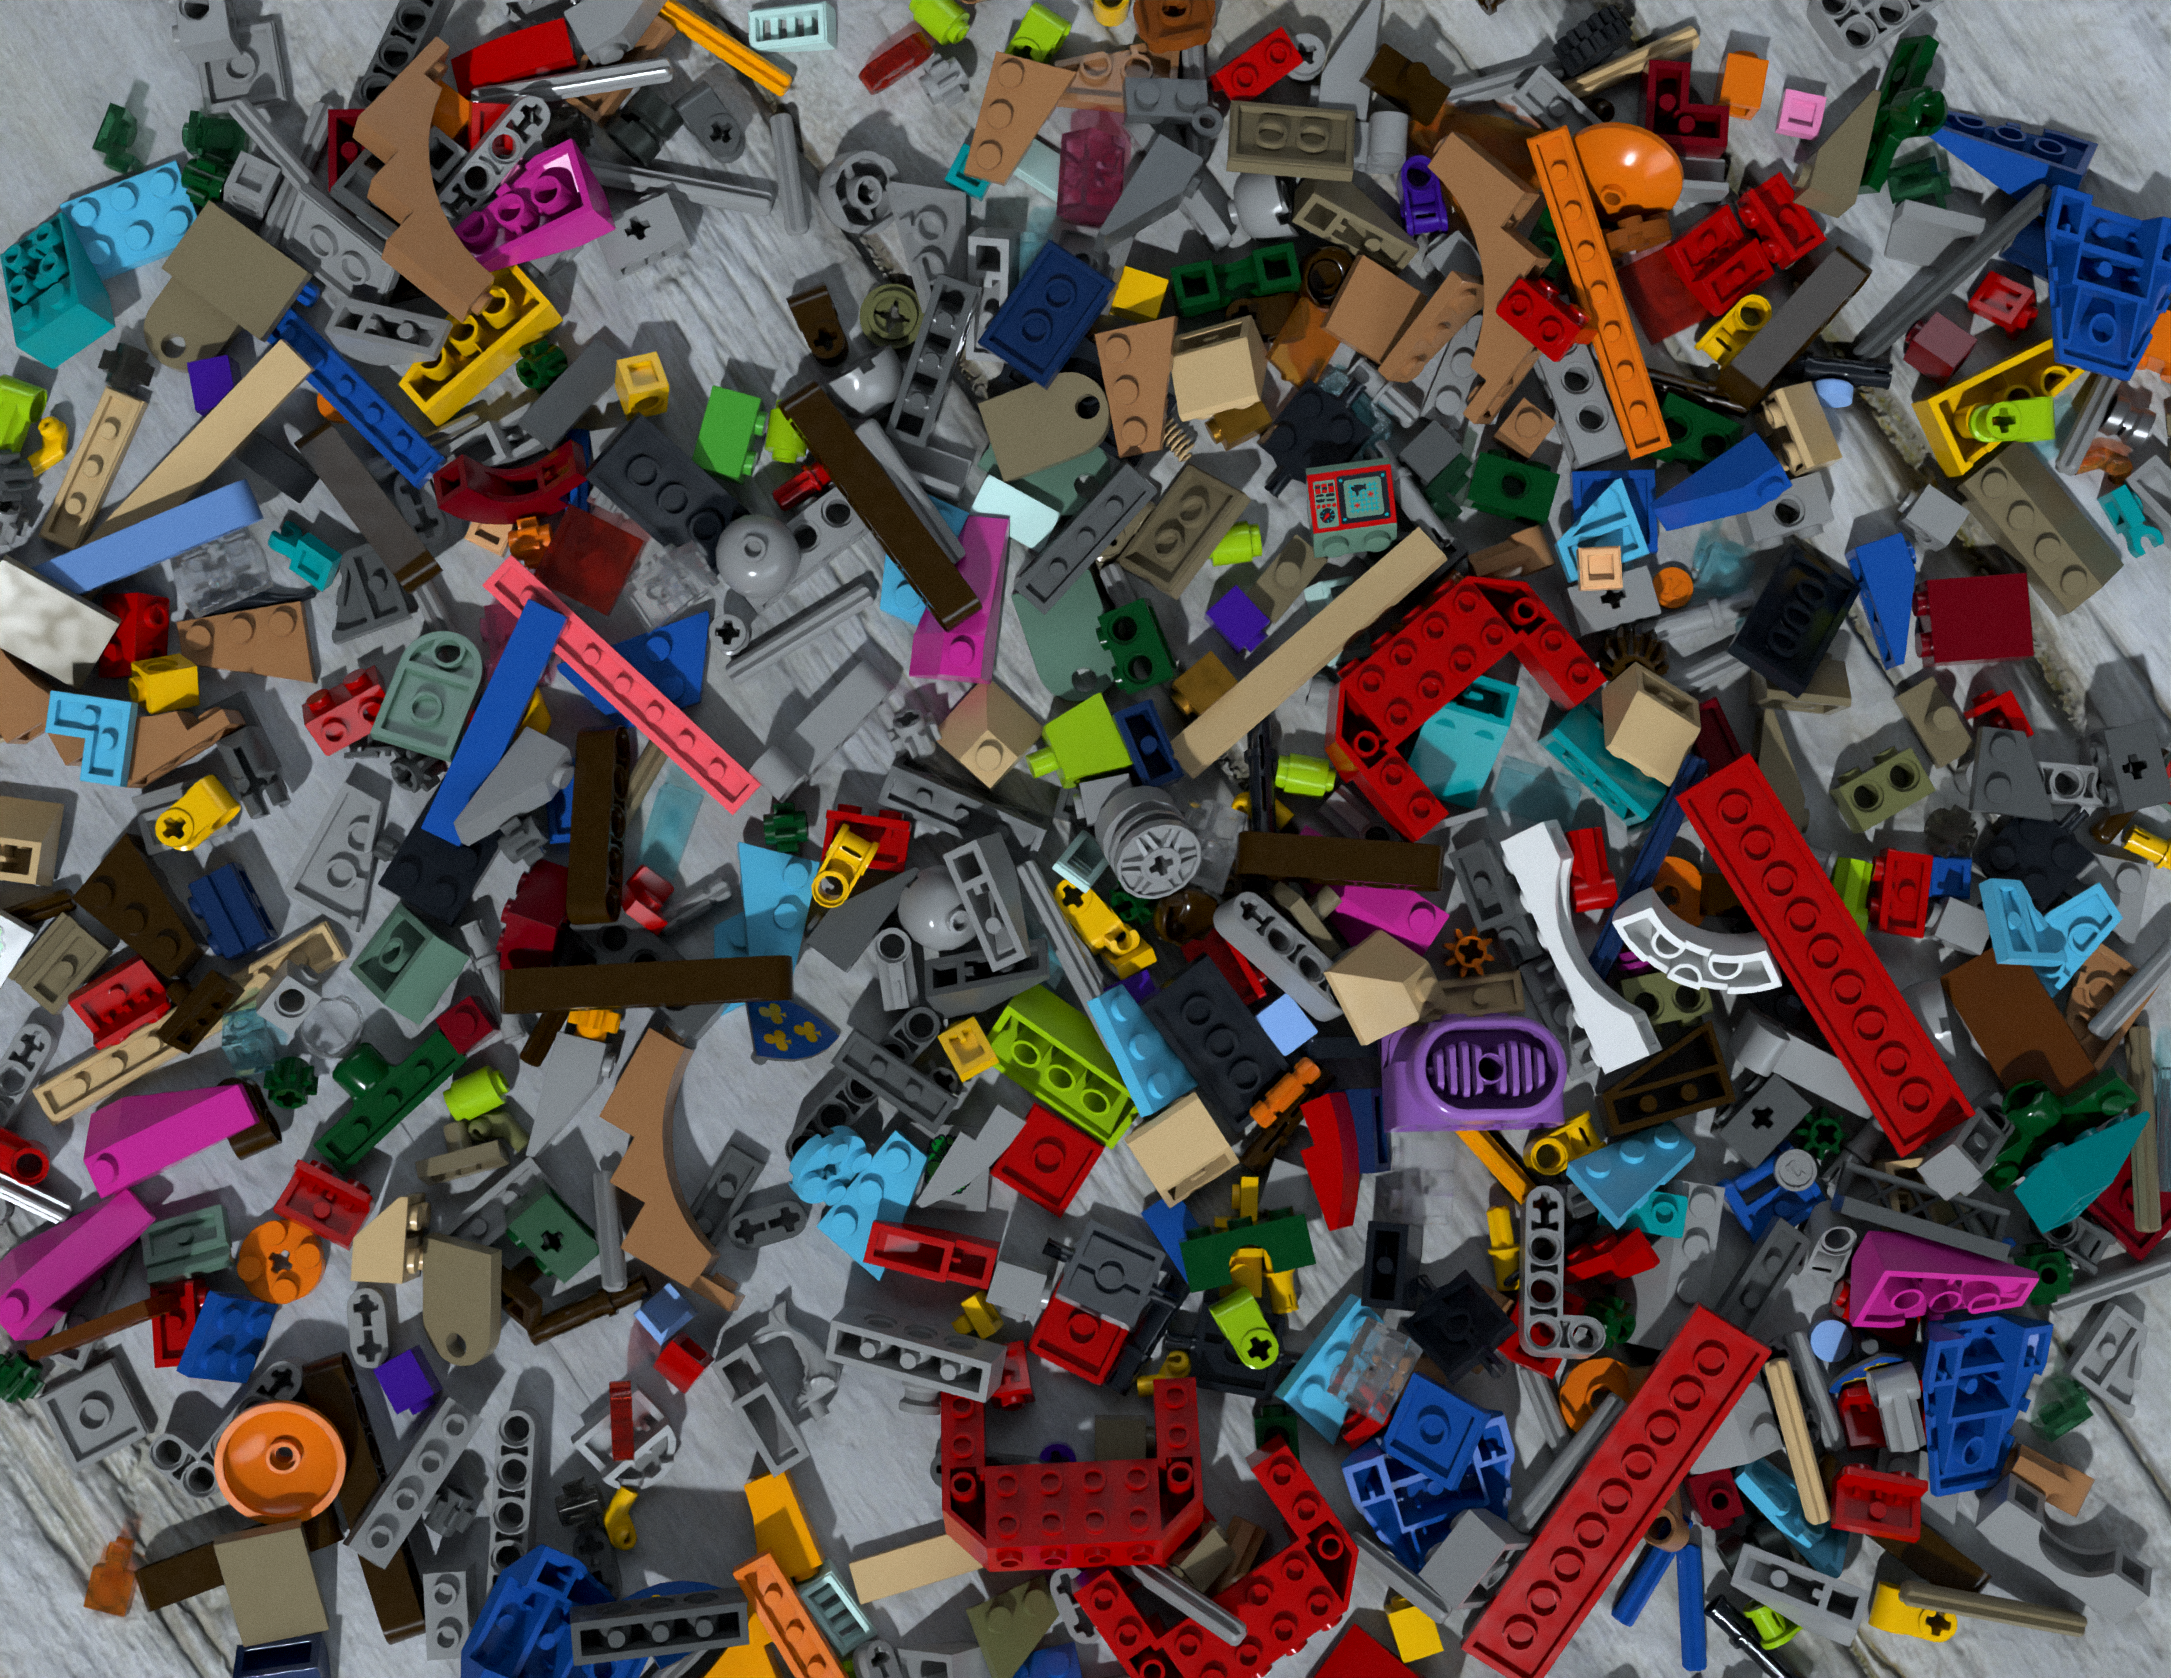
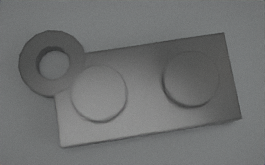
(1170, 103)

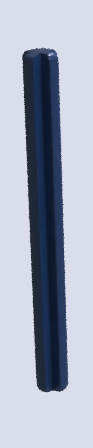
(1649, 861)

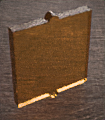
(1301, 346)

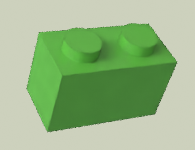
(729, 435)

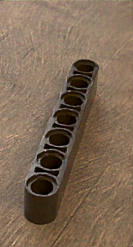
(880, 506)
(646, 984)
(397, 1588)

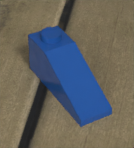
(1727, 486)
(1886, 581)

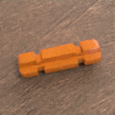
(1285, 1092)

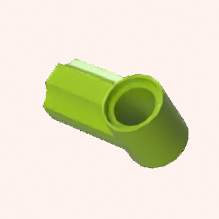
(19, 407)
(1851, 882)

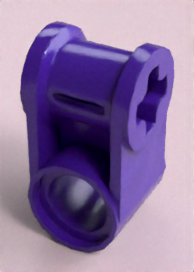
(1421, 207)

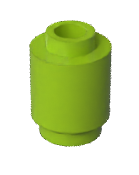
(941, 19)
(782, 438)
(1238, 545)
(1304, 775)
(476, 1093)

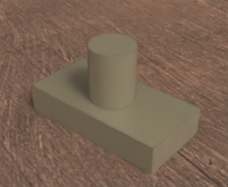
(1285, 579)
(1934, 722)
(1309, 914)
(462, 1157)

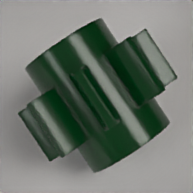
(205, 179)
(541, 365)
(786, 827)
(1129, 907)
(290, 1082)
(1832, 1134)
(1614, 1316)
(19, 1376)

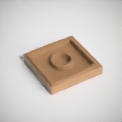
(1372, 310)

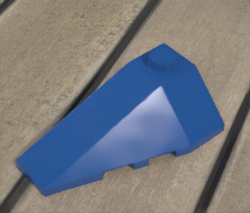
(2015, 158)

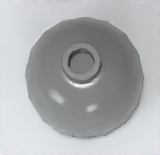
(855, 191)
(1263, 207)
(866, 385)
(757, 556)
(934, 911)
(1929, 1008)

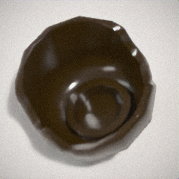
(1323, 274)
(1184, 915)

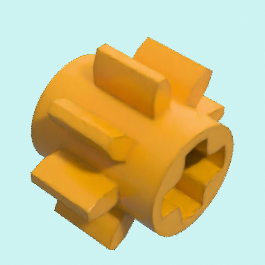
(595, 1023)

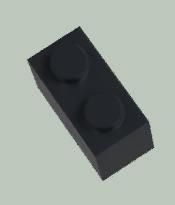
(1391, 1266)

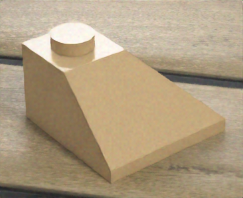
(988, 734)
(1383, 987)

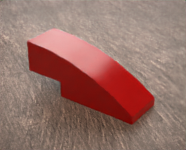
(516, 57)
(1333, 1158)
(932, 1253)
(683, 1362)

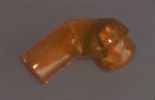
(2109, 461)

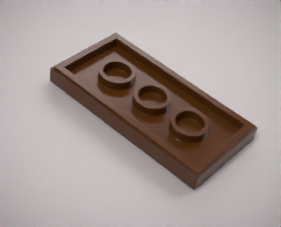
(2018, 1024)

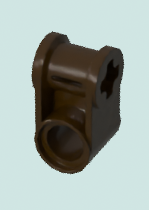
(1268, 313)
(818, 320)
(261, 1135)

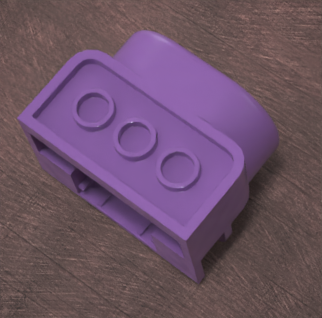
(1436, 1083)

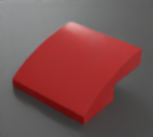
(1718, 260)

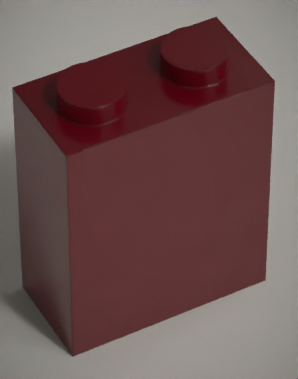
(1973, 620)

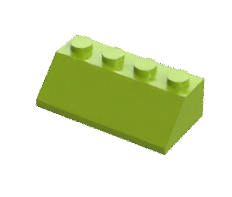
(1063, 1063)

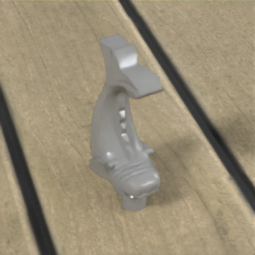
(820, 1374)

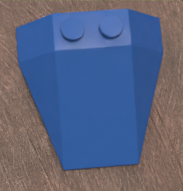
(2104, 283)
(1972, 1391)
(1413, 1510)
(528, 1625)

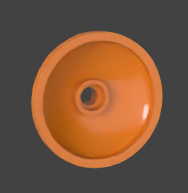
(1628, 170)
(274, 1486)

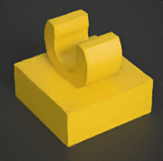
(1127, 954)
(978, 1316)

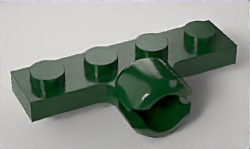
(1903, 109)
(383, 1095)
(2049, 1119)

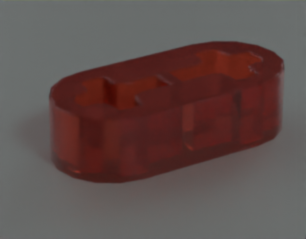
(895, 63)
(621, 1420)

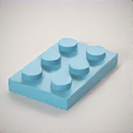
(132, 220)

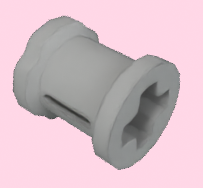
(720, 625)

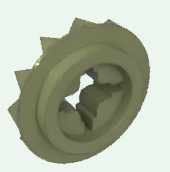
(882, 301)

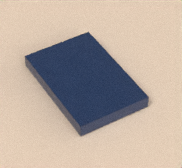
(1048, 314)

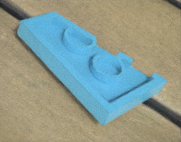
(2078, 930)

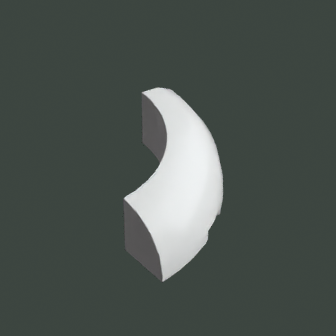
(1692, 954)

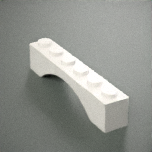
(1543, 868)

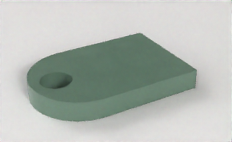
(1055, 485)
(1067, 640)
(431, 699)

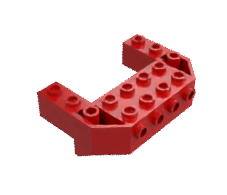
(1429, 666)
(1073, 1509)
(1279, 1600)

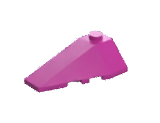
(540, 213)
(969, 649)
(1396, 912)
(160, 1130)
(61, 1264)
(1914, 1276)

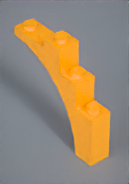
(786, 1528)

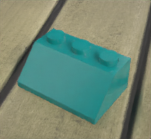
(1580, 747)

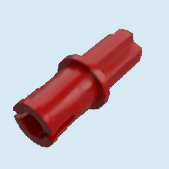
(801, 486)

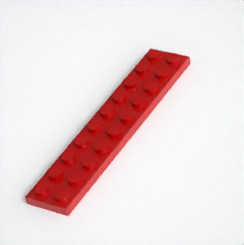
(1824, 954)
(1616, 1495)

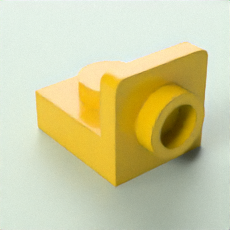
(967, 1048)
(1243, 1197)
(1245, 1270)

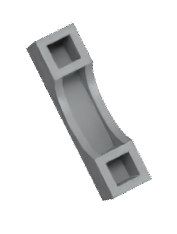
(2104, 1578)

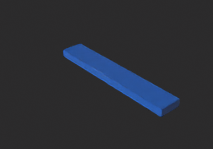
(360, 402)
(496, 715)

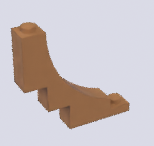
(1494, 206)
(424, 244)
(158, 743)
(665, 1228)

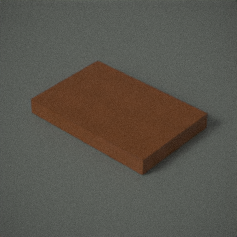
(103, 1326)

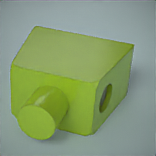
(1081, 746)

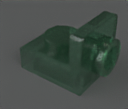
(114, 136)
(215, 136)
(1918, 179)
(1449, 481)
(2061, 1417)

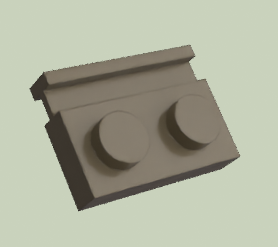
(60, 963)

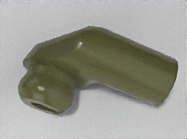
(499, 1125)

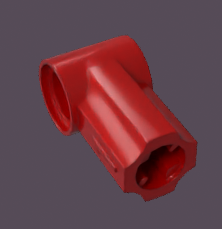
(1590, 880)
(13, 1147)

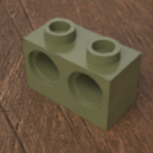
(1884, 795)
(1662, 993)

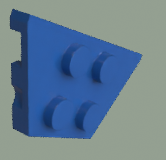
(668, 657)

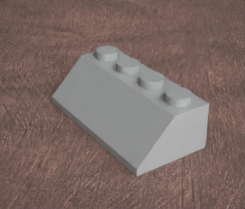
(1685, 1269)

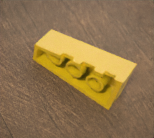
(481, 346)
(2018, 376)

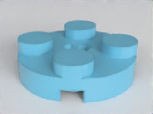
(828, 1166)

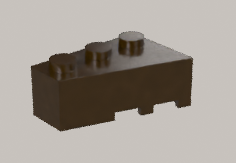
(141, 908)
(1669, 1085)

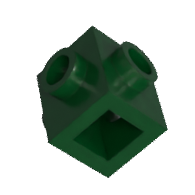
(2052, 1267)

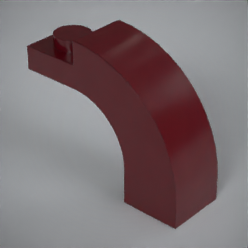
(504, 495)

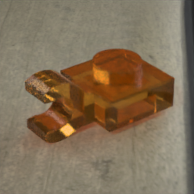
(112, 1584)

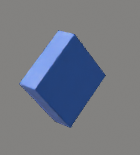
(1951, 877)

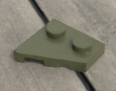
(1012, 1624)

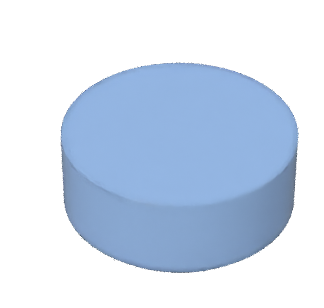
(1833, 392)
(1830, 1340)

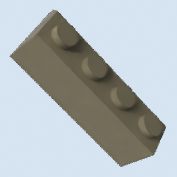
(2039, 528)

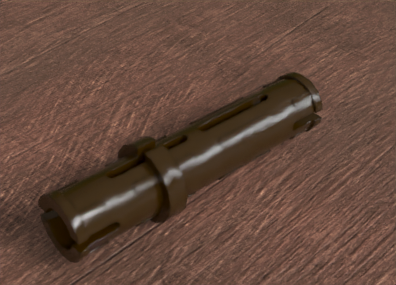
(1689, 385)
(1276, 1135)
(590, 1308)

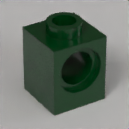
(1276, 1415)

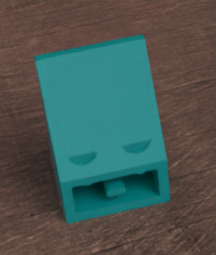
(54, 293)
(1462, 741)
(2077, 1173)

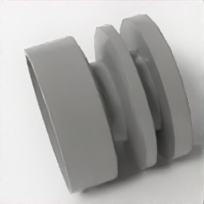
(1147, 842)

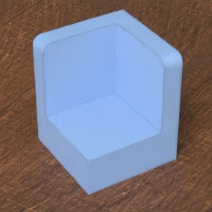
(1285, 1024)
(665, 1313)

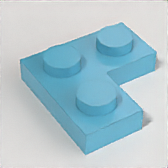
(107, 731)

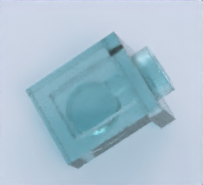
(1721, 571)
(248, 1042)

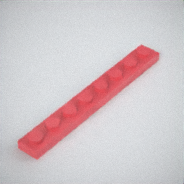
(629, 691)

